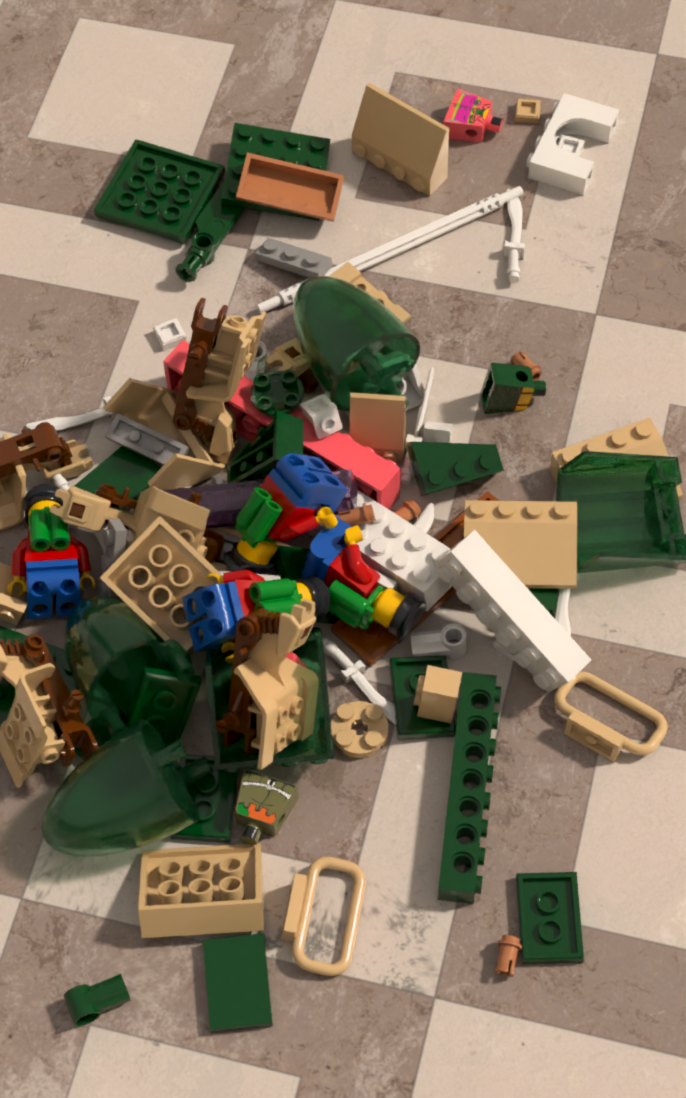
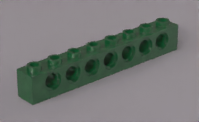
(453, 884)

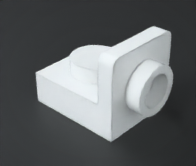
(322, 415)

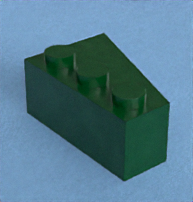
(257, 459)
(451, 464)

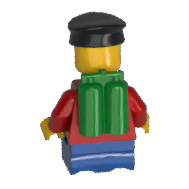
(284, 510)
(48, 557)
(354, 583)
(240, 594)

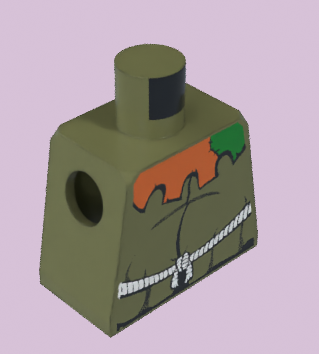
(263, 805)

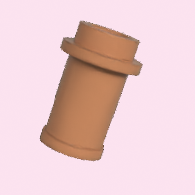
(523, 360)
(409, 510)
(358, 515)
(507, 955)

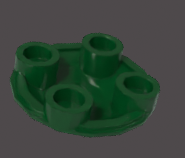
(277, 392)

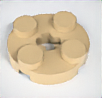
(357, 713)

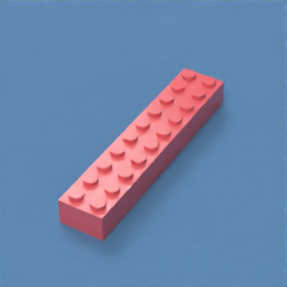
(374, 475)

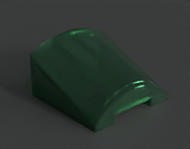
(624, 510)

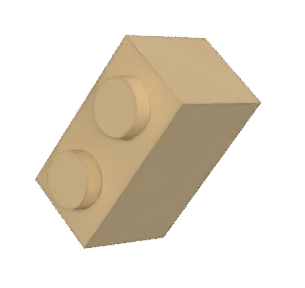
(437, 693)

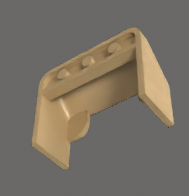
(155, 409)

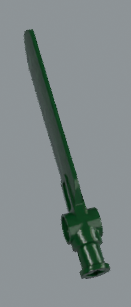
(212, 228)

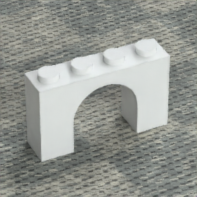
(570, 117)

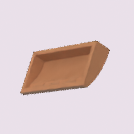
(290, 187)

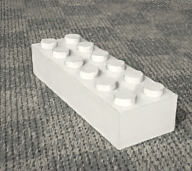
(401, 553)
(511, 612)

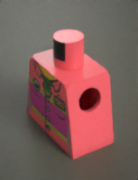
(470, 117)

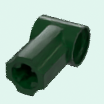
(88, 1001)

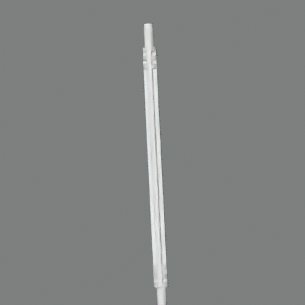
(406, 242)

